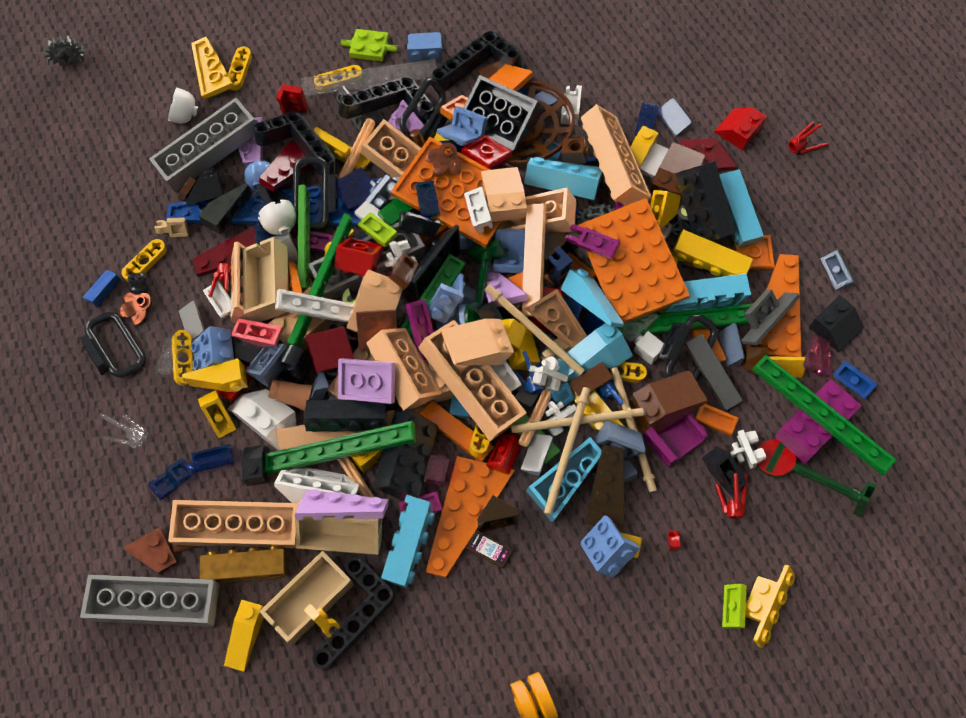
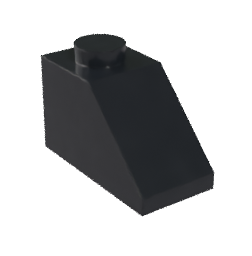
(253, 465)
(722, 467)

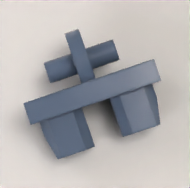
(380, 191)

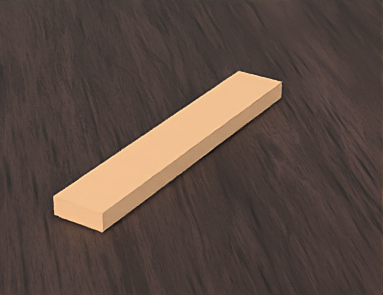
(534, 255)
(298, 436)

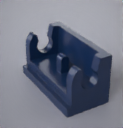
(561, 265)

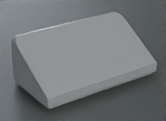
(192, 320)
(537, 454)

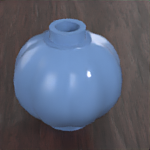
(254, 171)

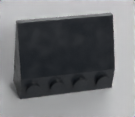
(508, 111)
(431, 262)

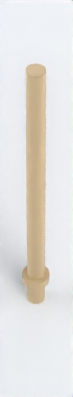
(497, 296)
(582, 402)
(628, 413)
(648, 476)

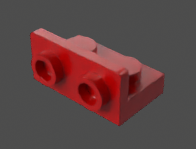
(291, 99)

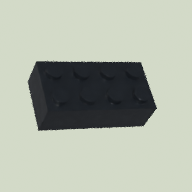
(705, 201)
(404, 466)

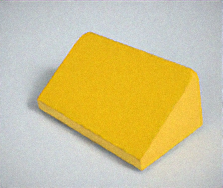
(792, 365)

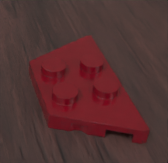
(712, 150)

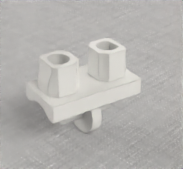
(398, 249)
(548, 371)
(565, 413)
(745, 440)

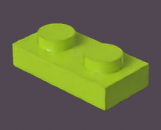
(377, 229)
(734, 606)

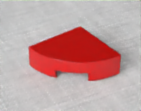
(673, 541)

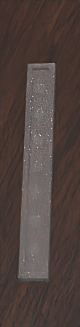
(367, 77)

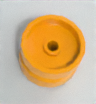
(532, 701)

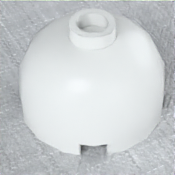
(182, 107)
(278, 218)

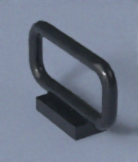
(435, 120)
(329, 190)
(676, 340)
(98, 354)

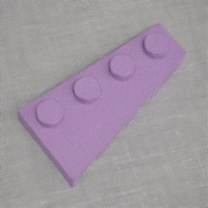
(323, 503)

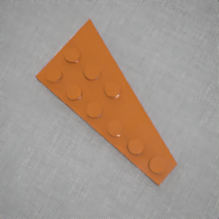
(785, 336)
(466, 498)

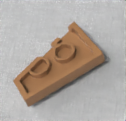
(558, 318)

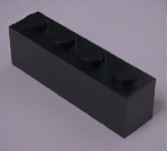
(344, 415)

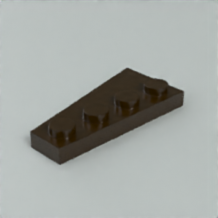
(608, 489)

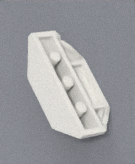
(263, 414)
(297, 481)

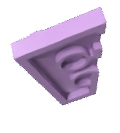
(508, 289)

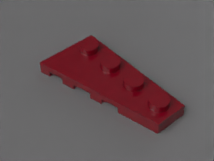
(282, 167)
(209, 260)

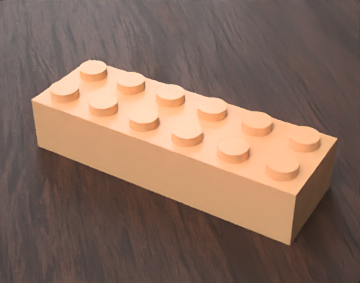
(614, 156)
(475, 387)
(233, 524)

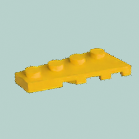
(210, 70)

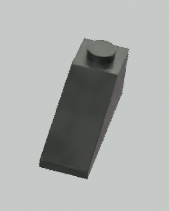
(223, 209)

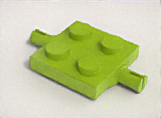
(369, 45)

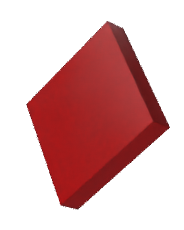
(486, 152)

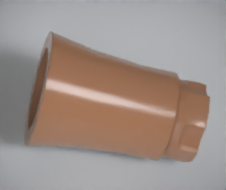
(290, 393)

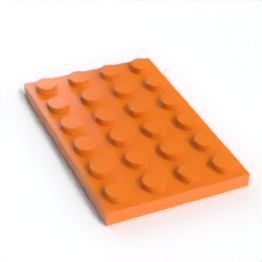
(449, 191)
(643, 270)

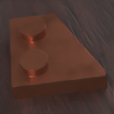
(372, 322)
(153, 551)

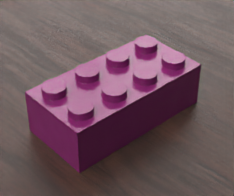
(806, 436)

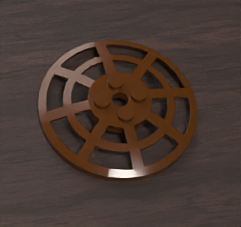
(539, 130)

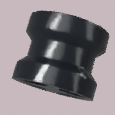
(678, 227)
(138, 283)

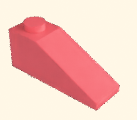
(257, 333)

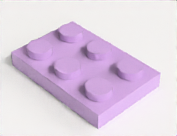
(366, 380)

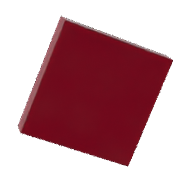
(328, 347)

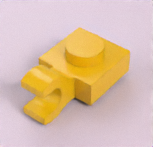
(319, 618)

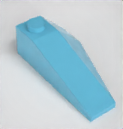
(588, 294)
(602, 345)

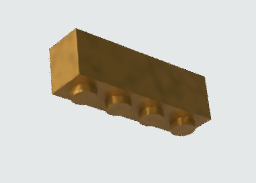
(244, 566)

